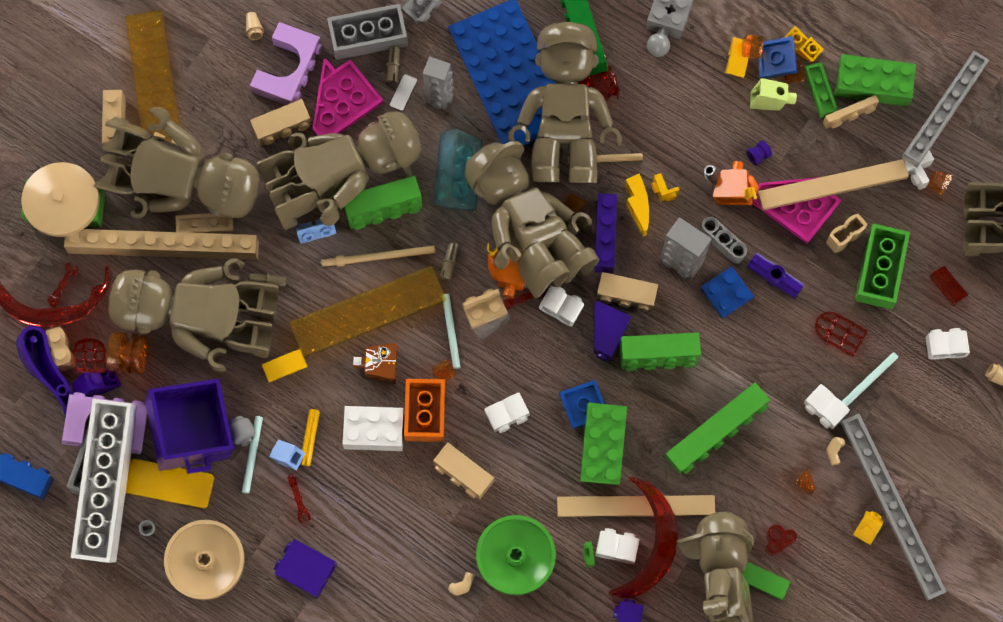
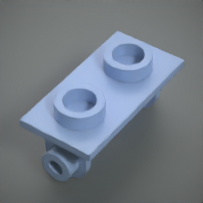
(308, 232)

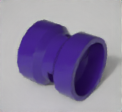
(758, 153)

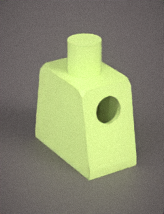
(771, 95)

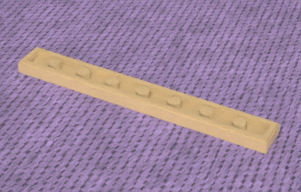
(832, 184)
(632, 506)

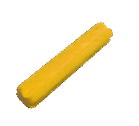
(310, 435)

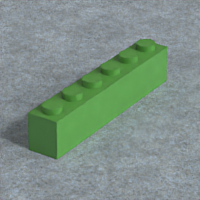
(717, 428)

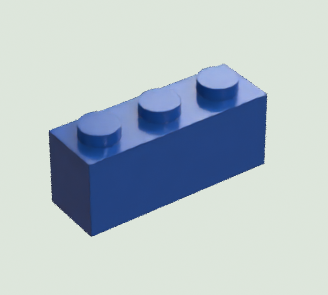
(24, 477)

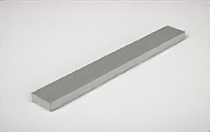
(945, 109)

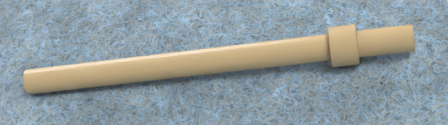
(340, 260)

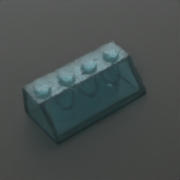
(451, 185)

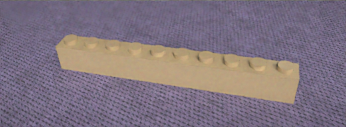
(163, 244)

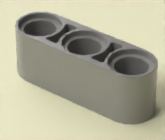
(725, 248)

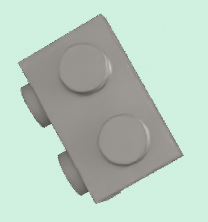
(419, 10)

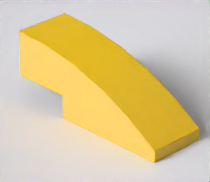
(638, 202)

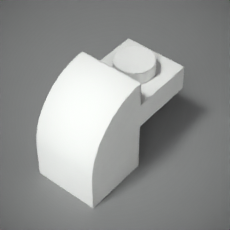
(918, 175)

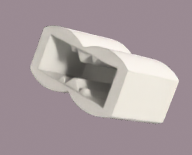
(561, 306)
(947, 344)
(826, 407)
(507, 412)
(617, 547)

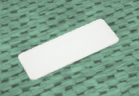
(403, 92)

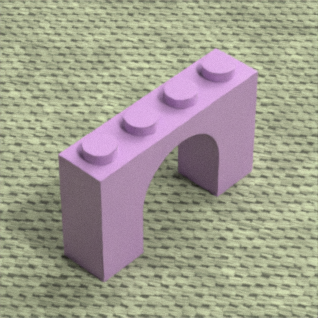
(288, 88)
(79, 411)

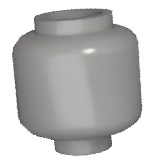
(241, 430)

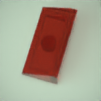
(948, 285)

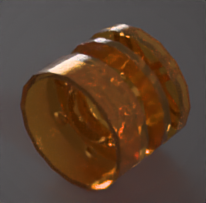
(127, 353)

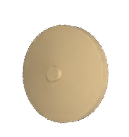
(60, 199)
(204, 560)

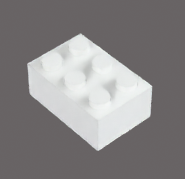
(373, 428)

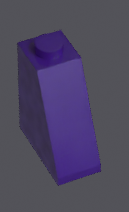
(608, 330)

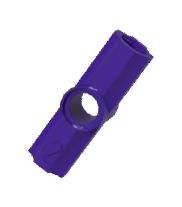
(785, 283)

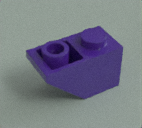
(96, 383)

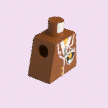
(379, 362)

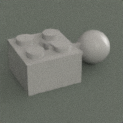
(666, 24)

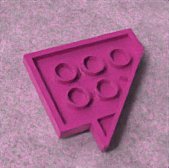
(343, 98)
(800, 218)

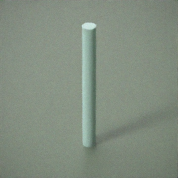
(451, 332)
(869, 379)
(252, 455)

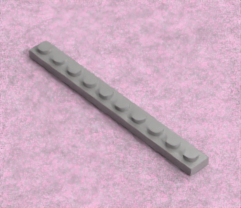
(893, 507)

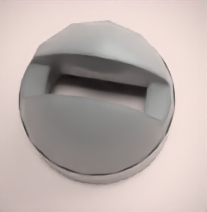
(148, 532)

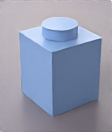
(287, 454)

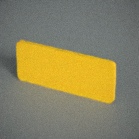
(169, 485)

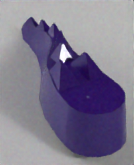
(36, 357)

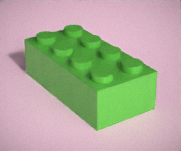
(865, 77)
(384, 202)
(882, 266)
(659, 351)
(603, 444)

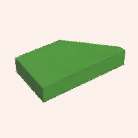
(588, 554)

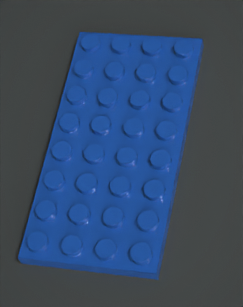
(502, 65)

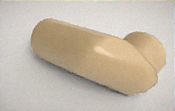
(833, 448)
(463, 586)

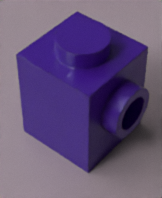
(628, 611)

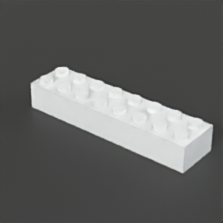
(104, 481)

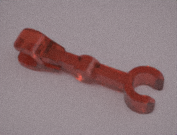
(54, 298)
(509, 303)
(297, 497)

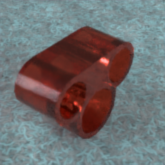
(781, 543)

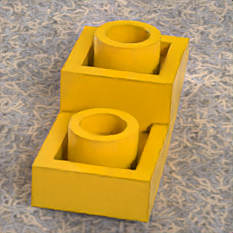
(804, 46)
(736, 63)
(284, 365)

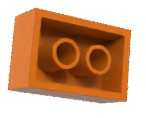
(424, 410)

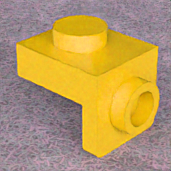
(659, 187)
(869, 527)

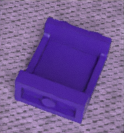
(305, 568)

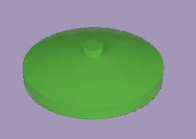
(515, 555)

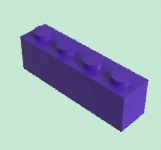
(605, 232)

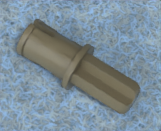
(393, 65)
(449, 262)
(269, 279)

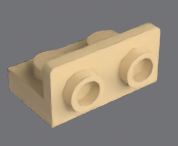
(484, 308)

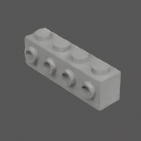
(438, 83)

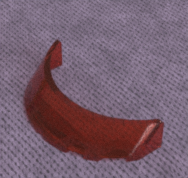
(58, 315)
(664, 545)

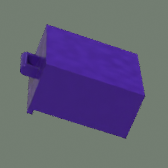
(189, 425)

